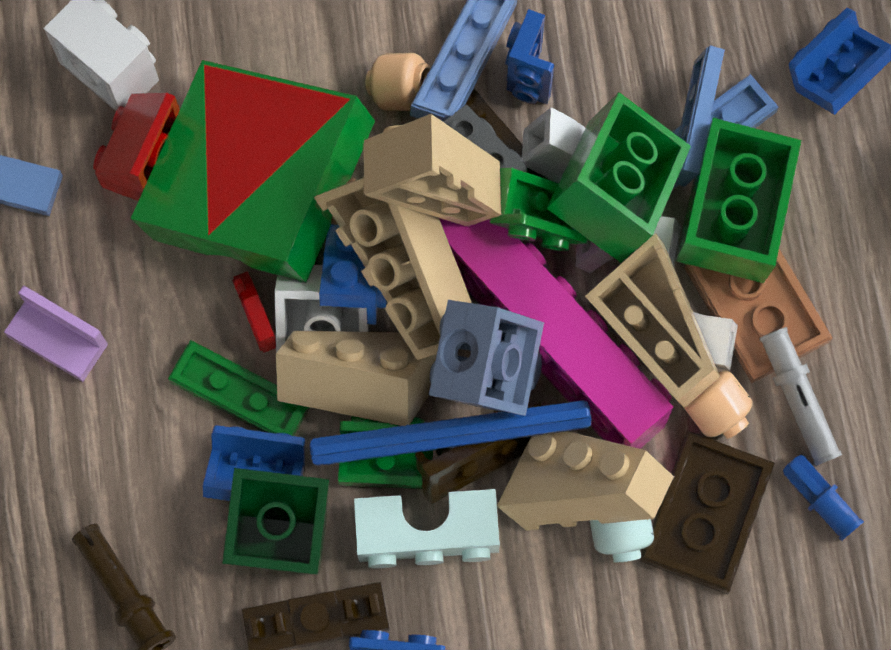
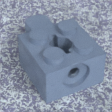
(501, 362)

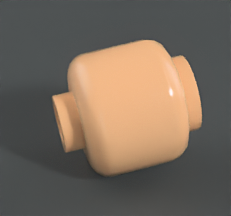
(396, 80)
(721, 407)

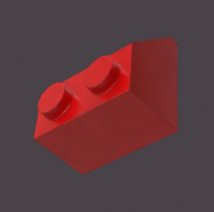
(135, 143)

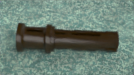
(133, 609)

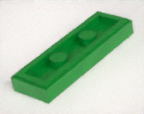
(235, 390)

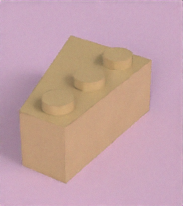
(432, 172)
(656, 320)
(353, 374)
(583, 479)

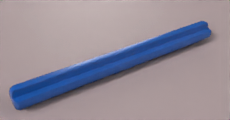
(449, 433)

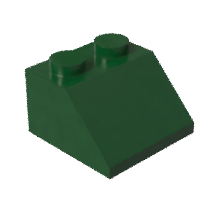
(276, 521)

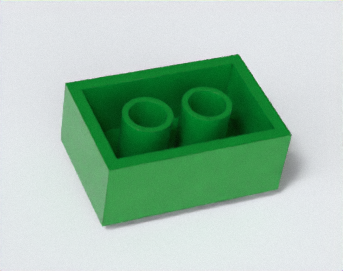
(619, 178)
(739, 201)

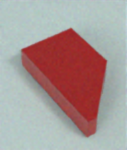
(254, 312)

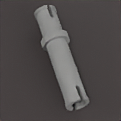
(800, 396)

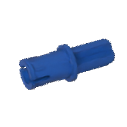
(822, 496)

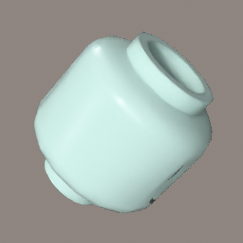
(622, 538)

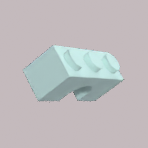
(387, 536)

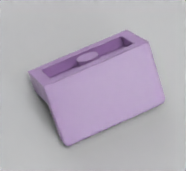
(56, 335)

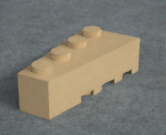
(403, 258)

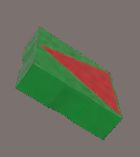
(248, 166)

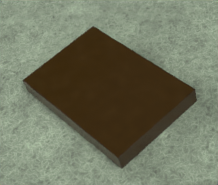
(708, 512)

